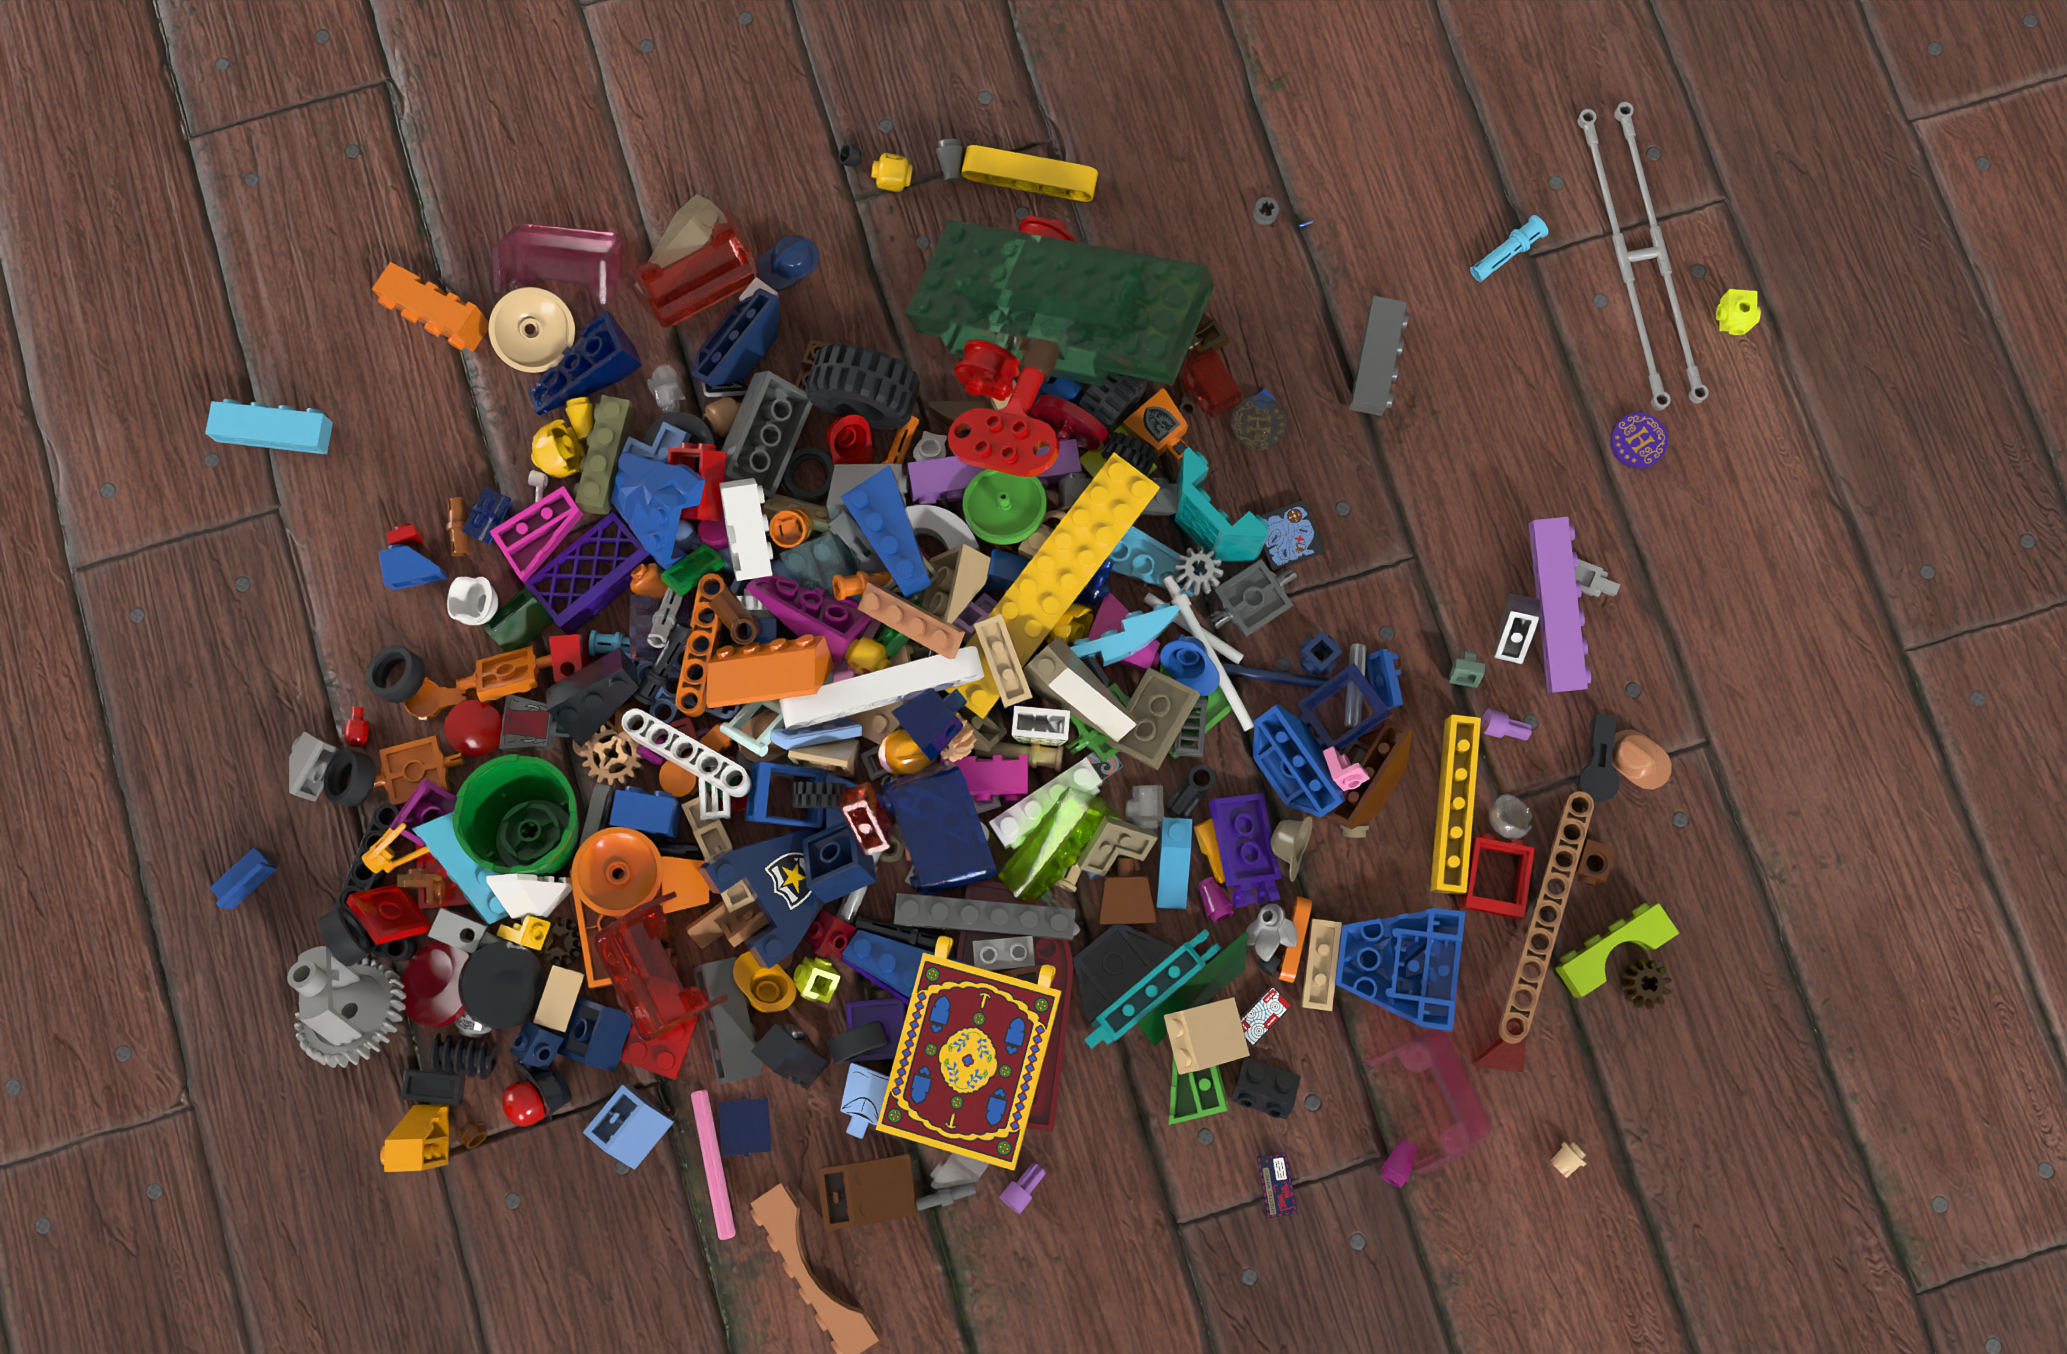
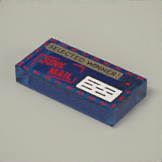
(1276, 1185)

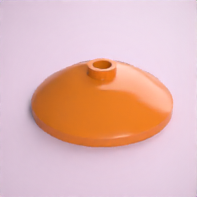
(614, 850)

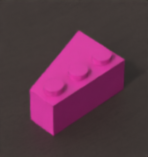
(995, 777)

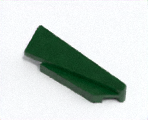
(1199, 988)

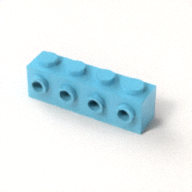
(269, 427)

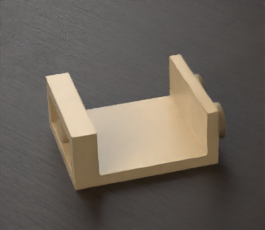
(1206, 1035)

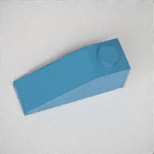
(1174, 863)

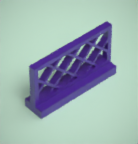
(600, 593)

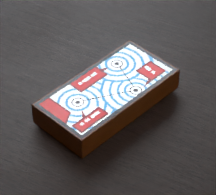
(1264, 1015)

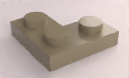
(1115, 838)

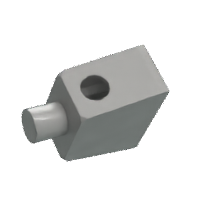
(451, 929)

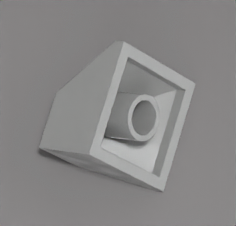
(309, 765)

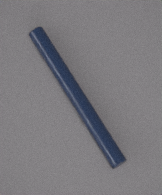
(1274, 676)

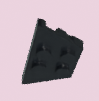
(1115, 965)

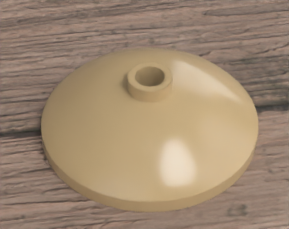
(551, 335)

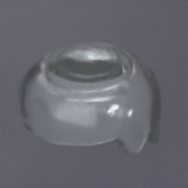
(1510, 817)

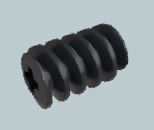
(463, 1058)

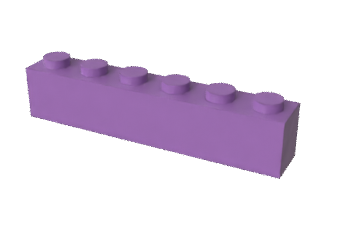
(949, 477)
(1558, 604)

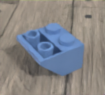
(628, 1126)

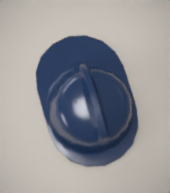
(787, 262)

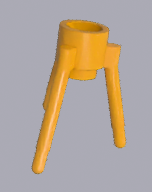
(380, 853)

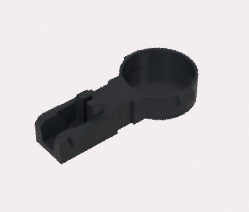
(1597, 781)

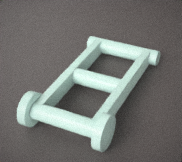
(760, 745)

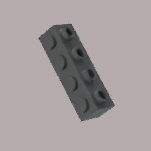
(1378, 355)
(1162, 504)
(728, 1024)

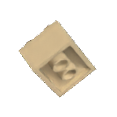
(961, 577)
(836, 757)

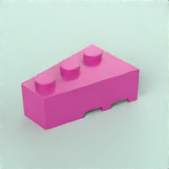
(537, 531)

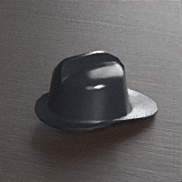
(550, 1087)

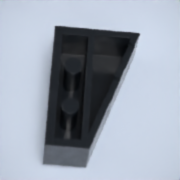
(592, 695)

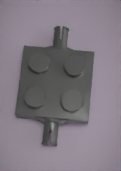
(1253, 598)

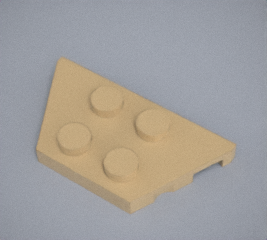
(880, 721)

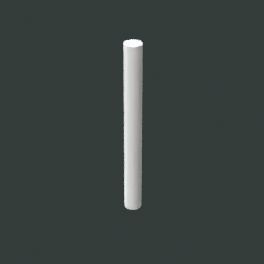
(1215, 642)

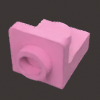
(1342, 772)

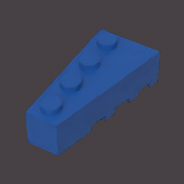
(886, 525)

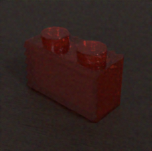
(1212, 384)
(866, 818)

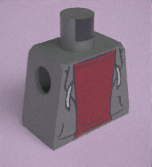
(528, 726)

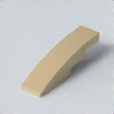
(712, 840)

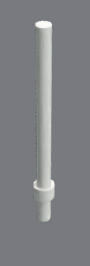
(1197, 632)

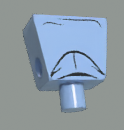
(863, 1097)

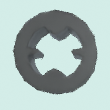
(1261, 218)

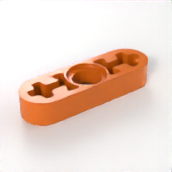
(1291, 955)

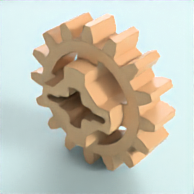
(609, 765)

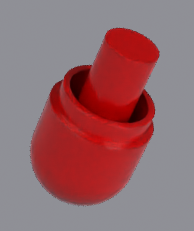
(356, 729)

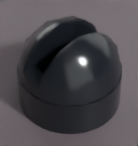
(849, 155)
(1270, 966)

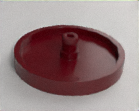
(1071, 422)
(433, 985)

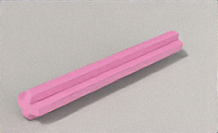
(713, 1164)

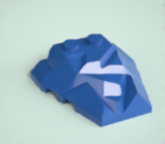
(651, 502)
(1405, 964)

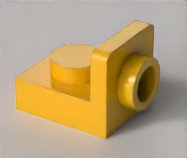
(529, 934)

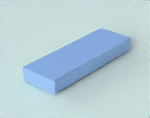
(815, 734)

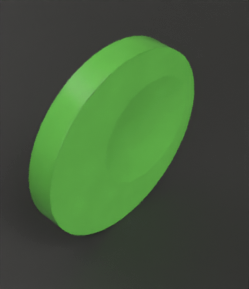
(1004, 506)

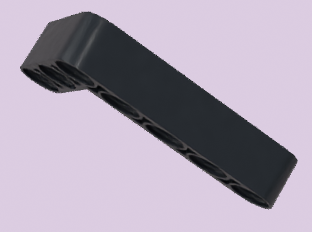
(356, 882)

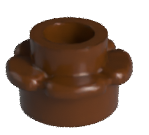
(472, 1134)

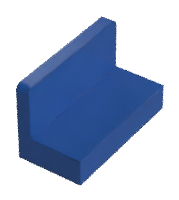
(242, 879)

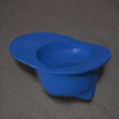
(1190, 664)

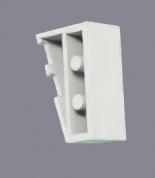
(746, 528)

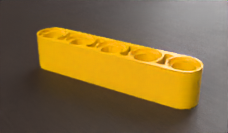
(1029, 173)

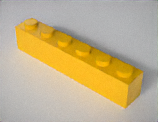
(1455, 805)

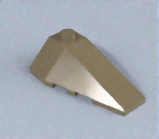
(687, 231)
(1071, 686)

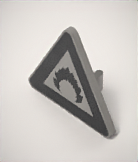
(725, 390)

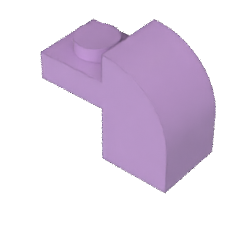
(973, 614)

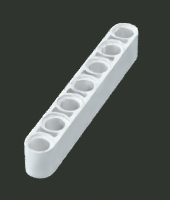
(881, 688)

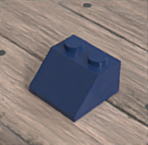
(836, 863)
(595, 1034)

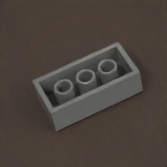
(765, 431)

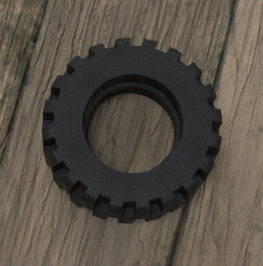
(863, 383)

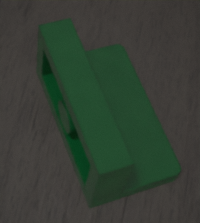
(518, 621)

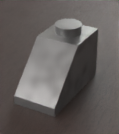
(1516, 628)

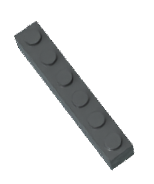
(984, 916)

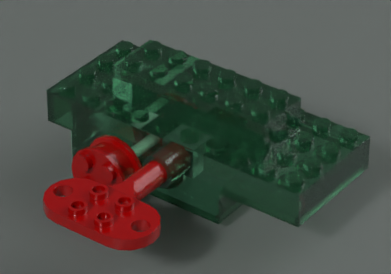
(1043, 311)

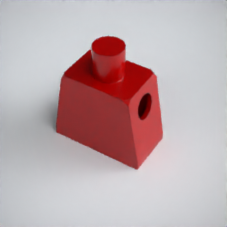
(568, 651)

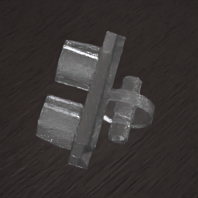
(666, 389)

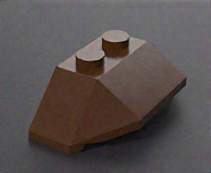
(1384, 757)

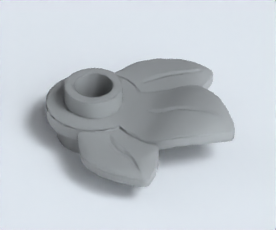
(1269, 934)

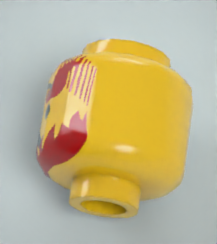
(866, 656)

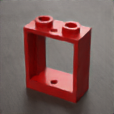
(711, 468)
(1513, 847)

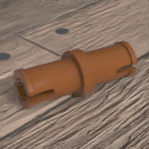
(457, 520)

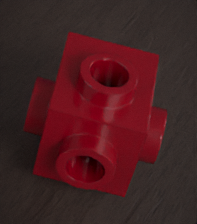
(829, 935)

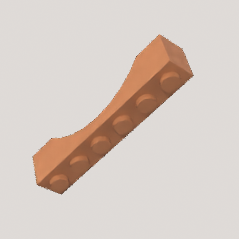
(846, 1323)

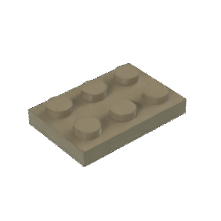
(1161, 710)

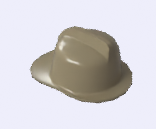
(1291, 841)

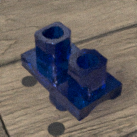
(486, 515)
(1096, 586)

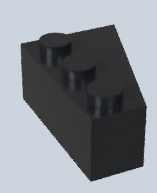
(790, 1054)

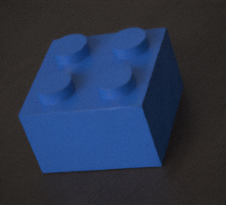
(647, 813)

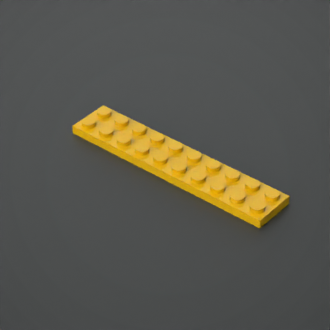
(1063, 568)

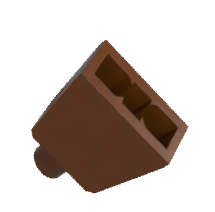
(1126, 895)

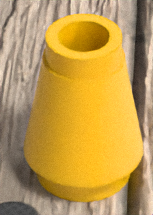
(581, 416)

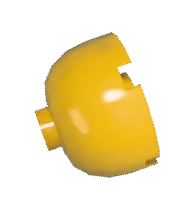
(557, 450)
(1074, 624)

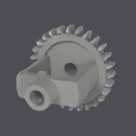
(344, 1006)

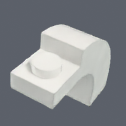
(941, 525)

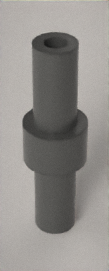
(945, 1196)

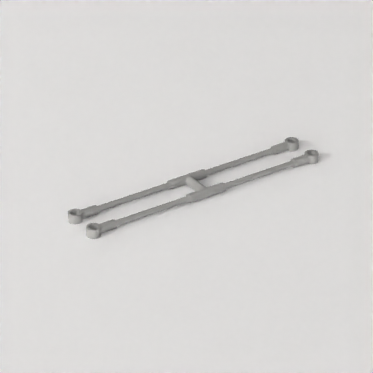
(1657, 251)

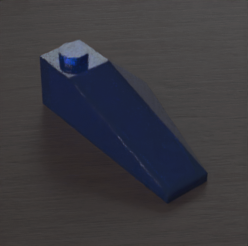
(594, 362)

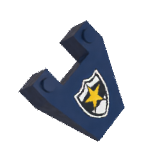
(777, 882)

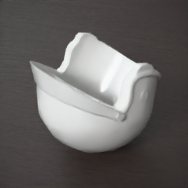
(472, 600)

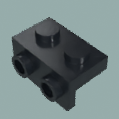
(1265, 1088)

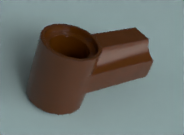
(733, 614)

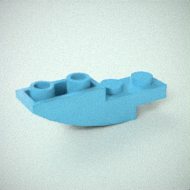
(1136, 633)

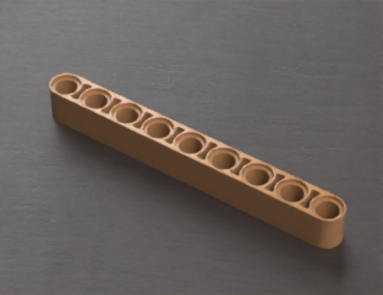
(1546, 930)

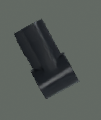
(1189, 794)

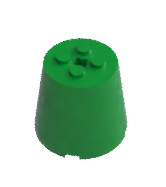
(508, 802)

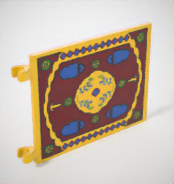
(969, 1058)

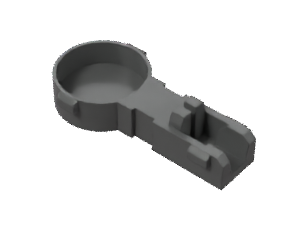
(854, 539)

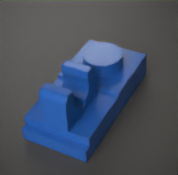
(1383, 677)

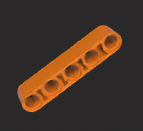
(692, 657)

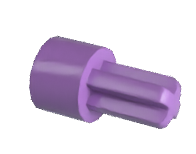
(1499, 724)
(1017, 1194)

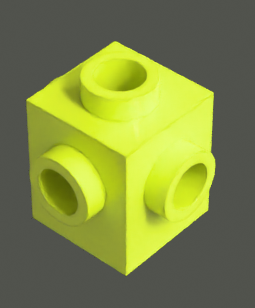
(1738, 311)
(816, 979)

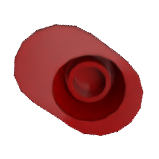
(850, 440)

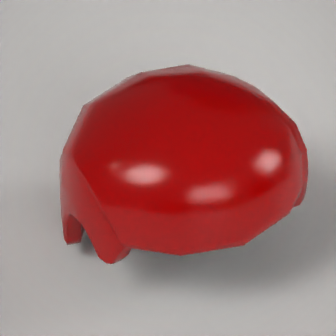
(522, 1104)

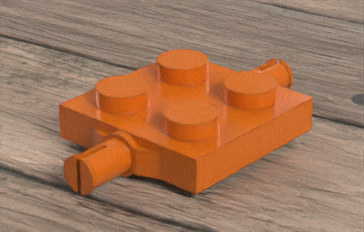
(505, 674)
(409, 763)

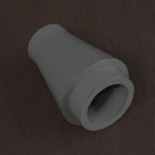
(950, 158)

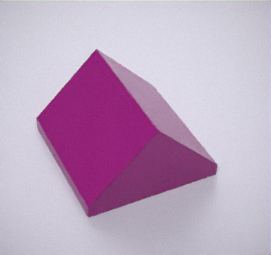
(425, 804)

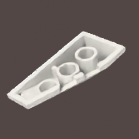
(529, 894)

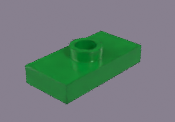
(689, 570)

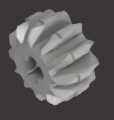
(1187, 568)

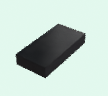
(433, 1087)

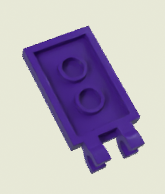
(1245, 848)

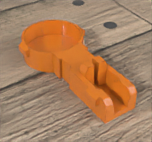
(432, 699)
(682, 782)

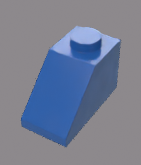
(407, 568)

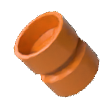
(791, 527)

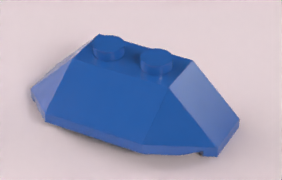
(1294, 763)

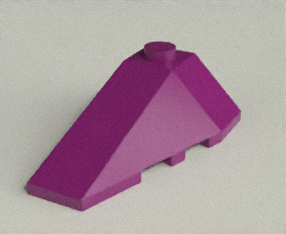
(812, 612)

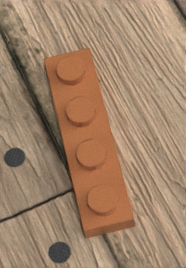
(911, 620)

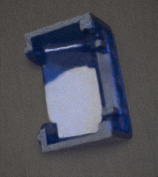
(939, 828)

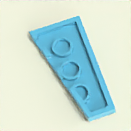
(1146, 560)

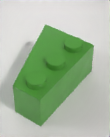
(1196, 1094)

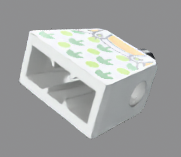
(1040, 725)

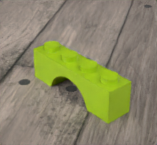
(1586, 969)

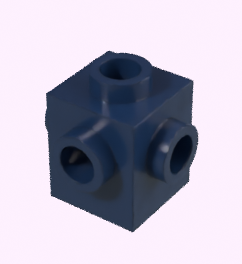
(1326, 647)
(536, 1046)

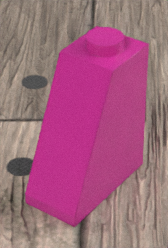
(1110, 618)

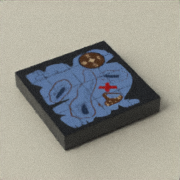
(1291, 536)

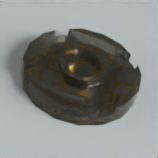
(1258, 423)

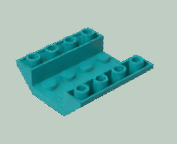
(1211, 526)

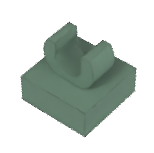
(1467, 671)

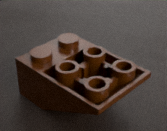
(866, 1192)

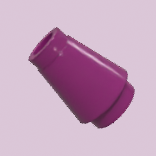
(1215, 901)
(1399, 1164)

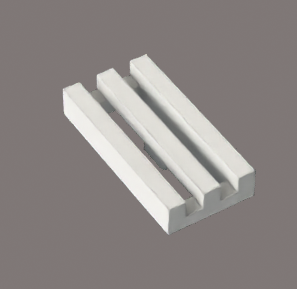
(715, 814)

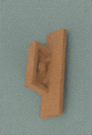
(736, 925)

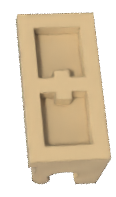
(559, 998)

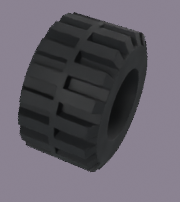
(1113, 400)

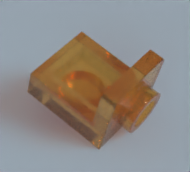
(419, 879)

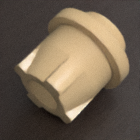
(1569, 1158)

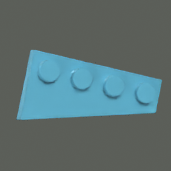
(461, 869)

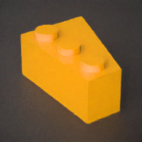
(418, 1140)

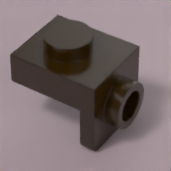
(1208, 337)

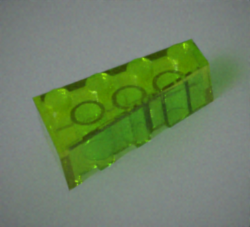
(1055, 844)

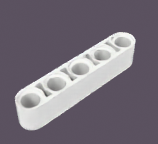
(676, 743)

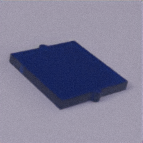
(745, 1127)

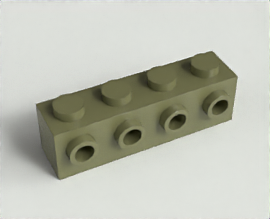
(600, 466)

